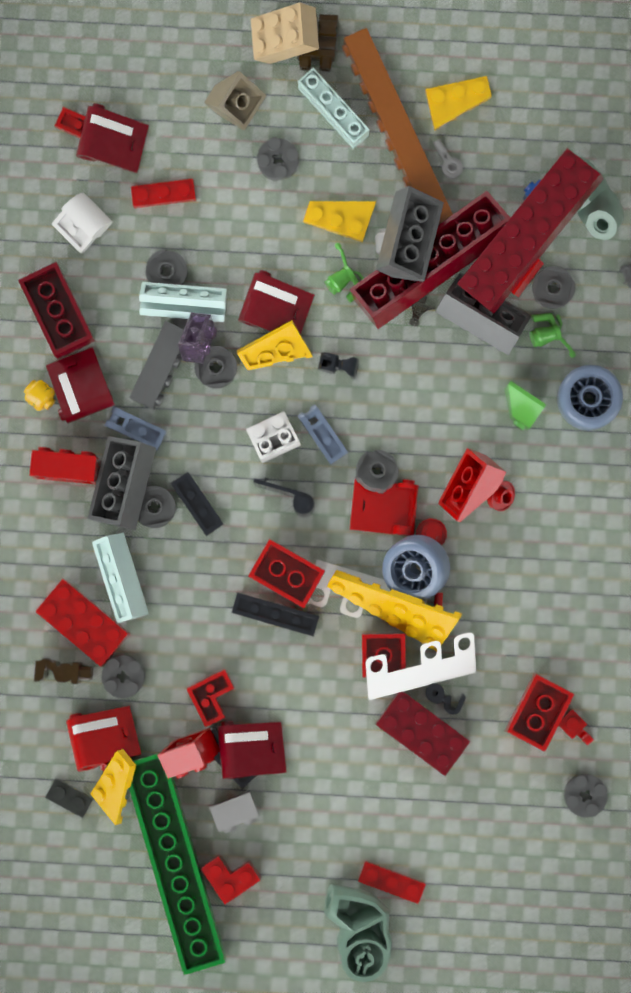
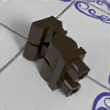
(327, 45)
(62, 672)

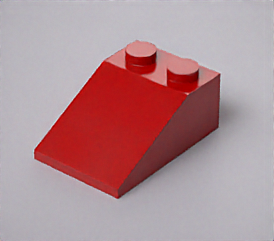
(471, 484)

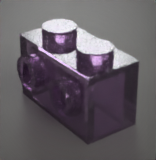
(197, 338)

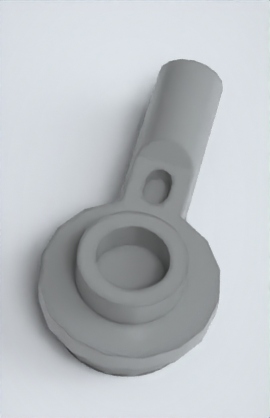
(451, 166)

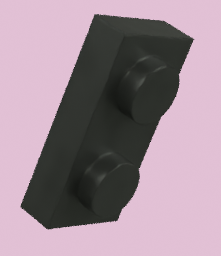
(69, 798)

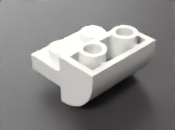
(81, 222)
(273, 437)

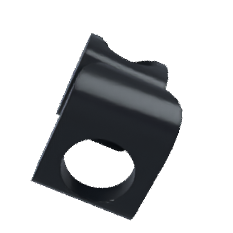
(331, 363)
(436, 694)

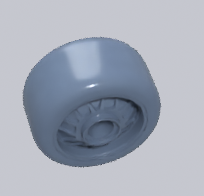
(601, 385)
(403, 576)

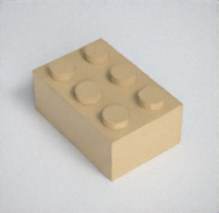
(284, 33)

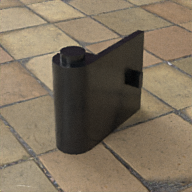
(302, 502)

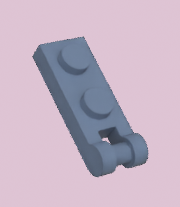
(136, 428)
(323, 435)

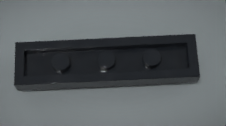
(275, 614)

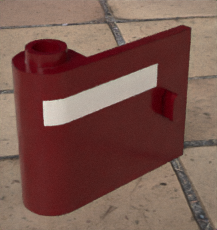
(110, 137)
(274, 303)
(79, 386)
(248, 749)

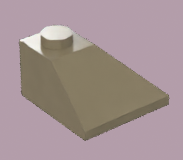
(236, 99)

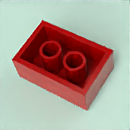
(64, 466)
(286, 573)
(539, 712)

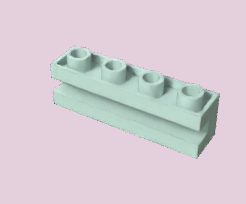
(333, 108)
(181, 300)
(120, 577)

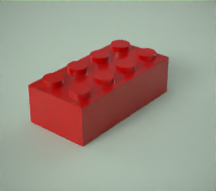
(82, 622)

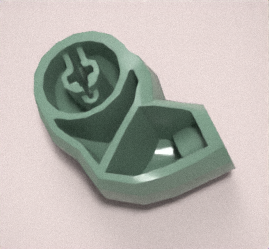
(602, 211)
(363, 932)

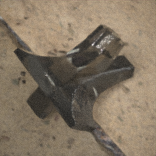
(418, 309)

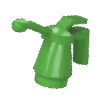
(338, 280)
(544, 335)

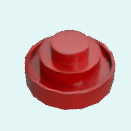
(503, 497)
(434, 529)

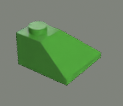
(522, 406)

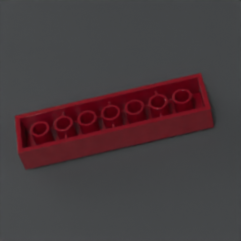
(530, 230)
(455, 246)

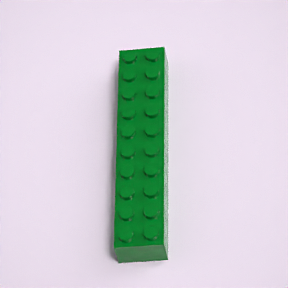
(175, 867)

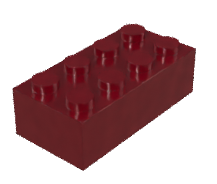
(56, 310)
(422, 732)

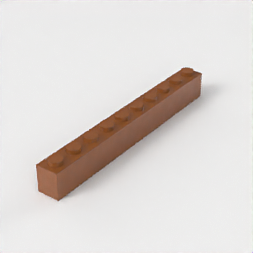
(392, 117)

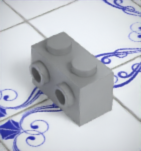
(234, 812)

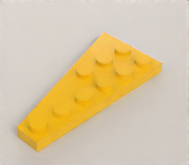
(397, 608)

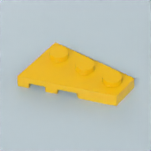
(454, 99)
(341, 217)
(276, 346)
(113, 785)

